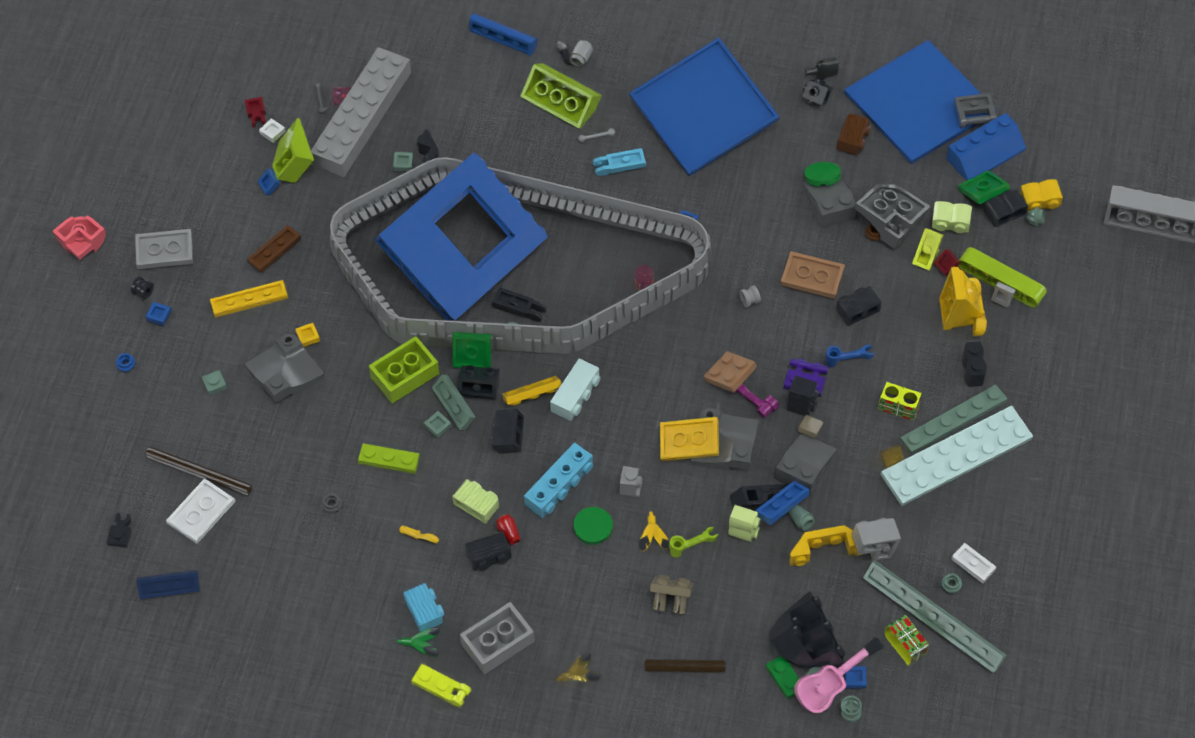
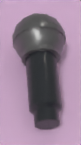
(562, 47)

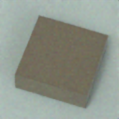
(810, 426)

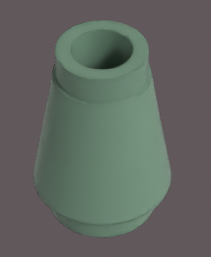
(802, 518)

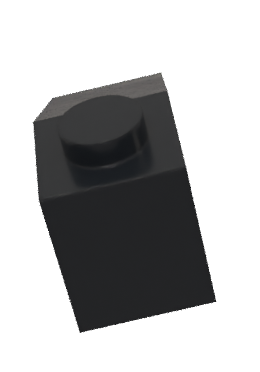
(755, 496)

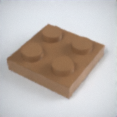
(730, 371)

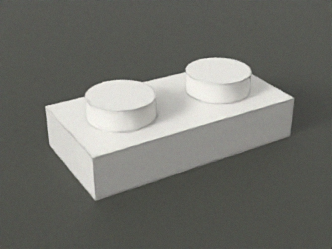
(973, 563)

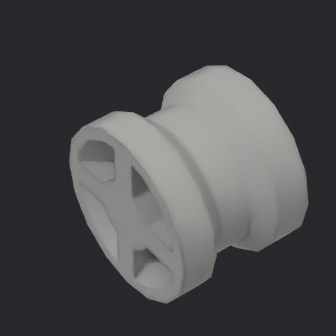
(750, 296)

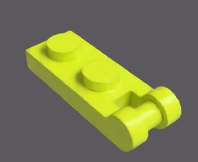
(440, 685)

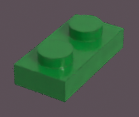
(783, 676)

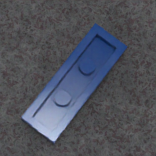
(782, 502)

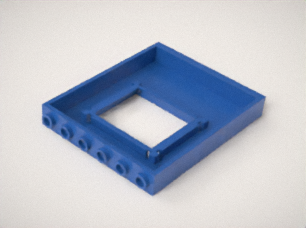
(434, 261)

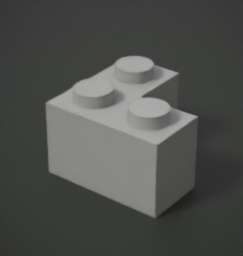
(877, 538)

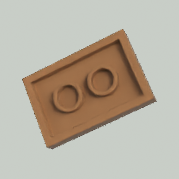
(812, 275)

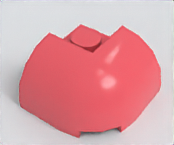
(80, 235)

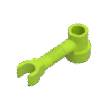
(678, 543)

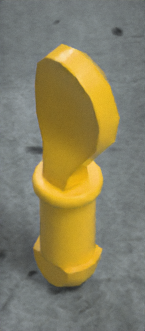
(417, 534)

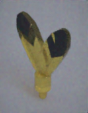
(577, 673)

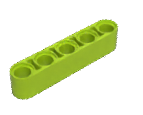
(993, 271)

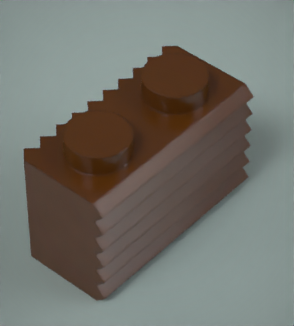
(853, 134)

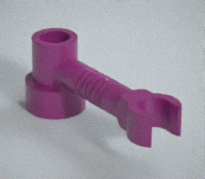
(764, 406)

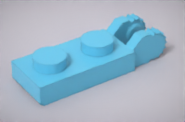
(619, 162)

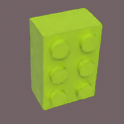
(404, 369)

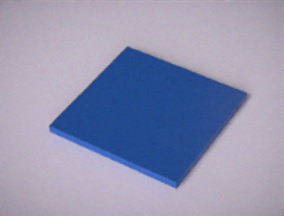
(914, 101)
(704, 106)

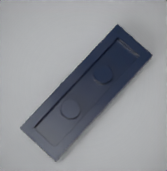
(168, 584)

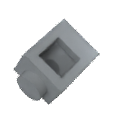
(630, 482)

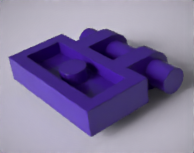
(801, 364)

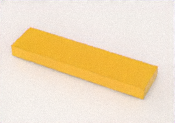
(249, 298)

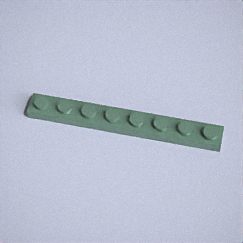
(934, 616)

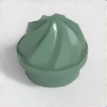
(1036, 216)

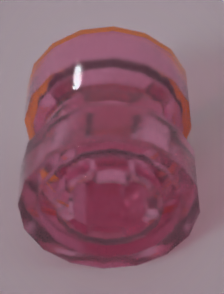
(643, 276)

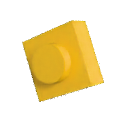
(307, 334)

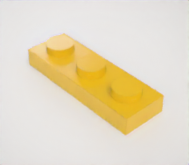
(532, 390)

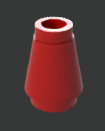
(508, 526)

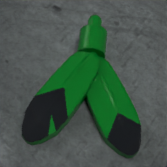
(419, 642)

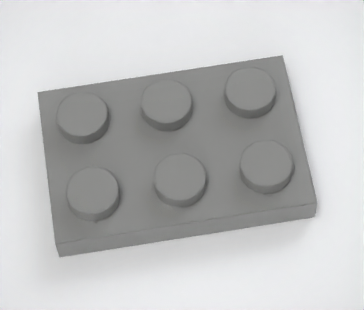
(164, 249)

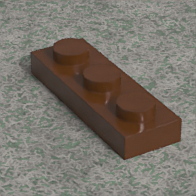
(274, 249)

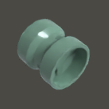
(851, 704)

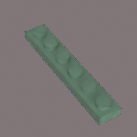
(953, 419)

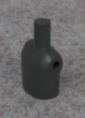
(824, 68)

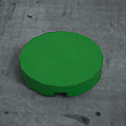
(822, 173)
(593, 525)

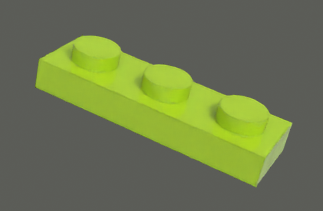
(389, 458)

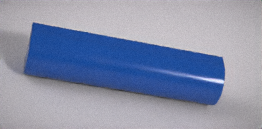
(502, 34)

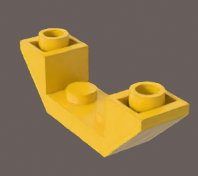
(835, 535)

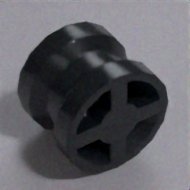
(142, 287)

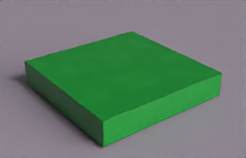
(983, 187)
(471, 349)

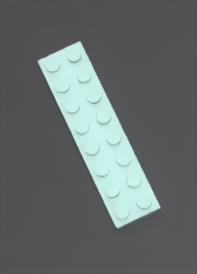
(956, 455)

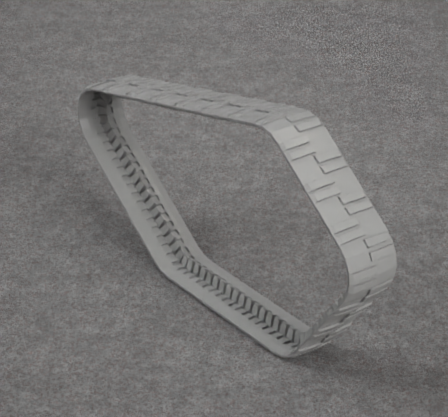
(539, 194)

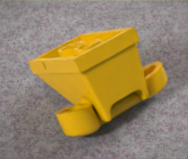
(962, 303)

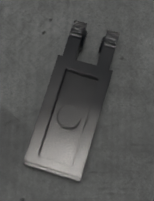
(518, 304)

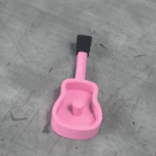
(818, 689)

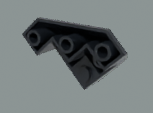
(806, 635)

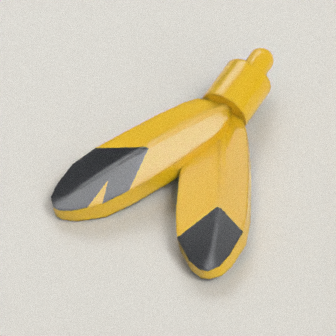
(653, 530)

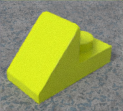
(927, 249)

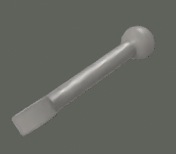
(611, 132)

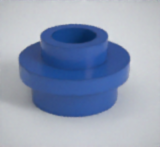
(125, 357)

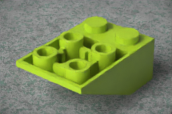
(292, 154)

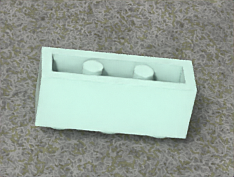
(575, 390)

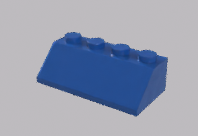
(986, 147)

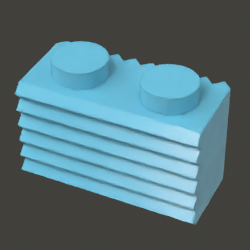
(423, 607)

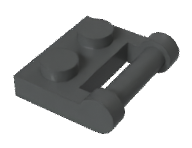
(974, 105)

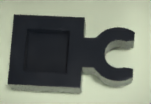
(120, 533)

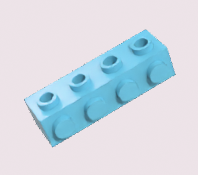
(558, 480)

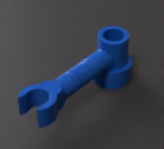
(835, 354)

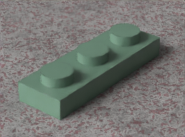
(453, 402)

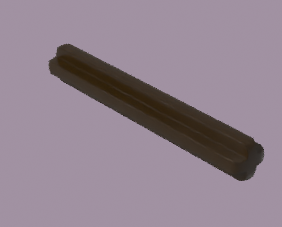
(675, 665)

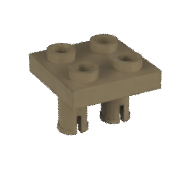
(664, 586)

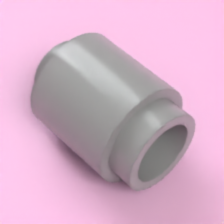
(581, 53)

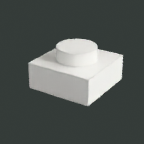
(272, 130)

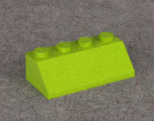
(560, 95)

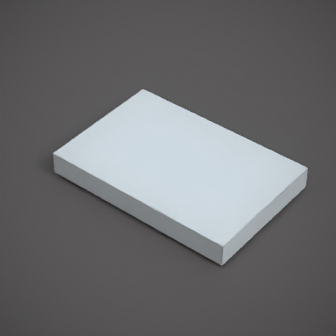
(200, 511)

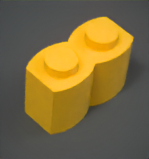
(1042, 194)

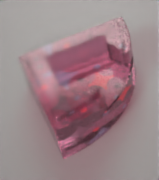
(339, 94)

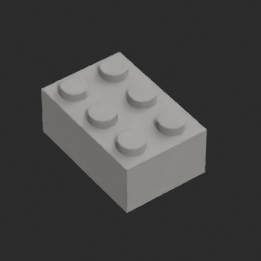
(497, 638)

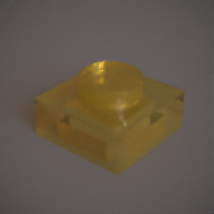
(892, 456)

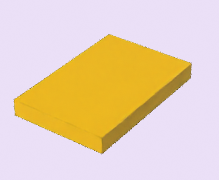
(689, 439)

